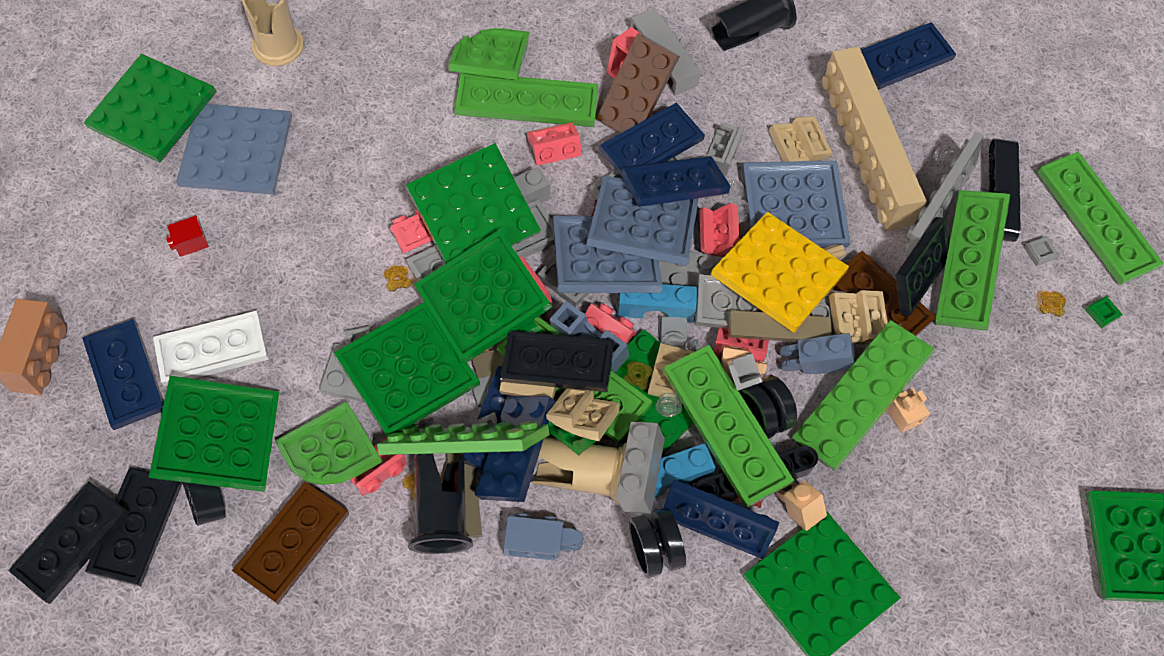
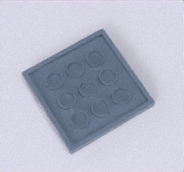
(235, 149)
(800, 195)
(646, 231)
(598, 270)

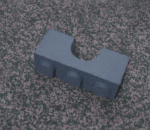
(573, 322)

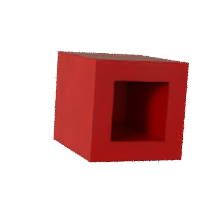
(186, 236)

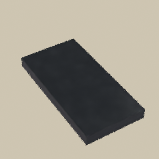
(922, 266)
(558, 361)
(68, 542)
(133, 543)

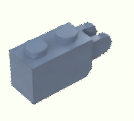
(820, 354)
(539, 537)

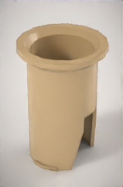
(284, 43)
(592, 471)

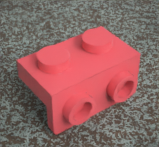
(719, 229)
(602, 319)
(372, 479)

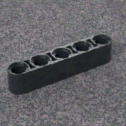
(1006, 180)
(715, 485)
(204, 501)

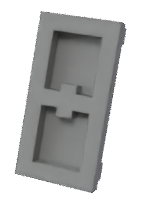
(725, 146)

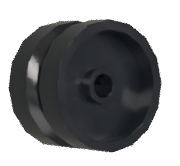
(771, 405)
(657, 542)

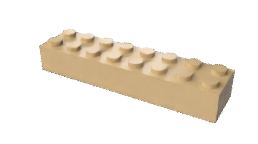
(873, 139)

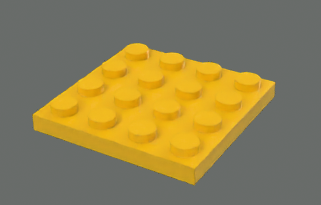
(780, 271)

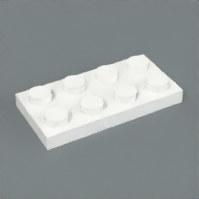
(211, 347)

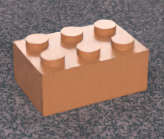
(30, 346)

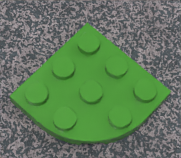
(491, 53)
(329, 448)

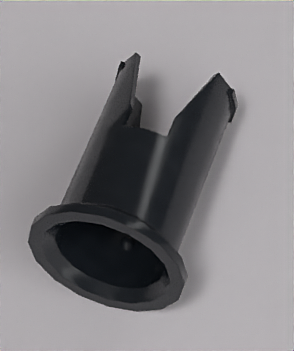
(751, 20)
(439, 508)

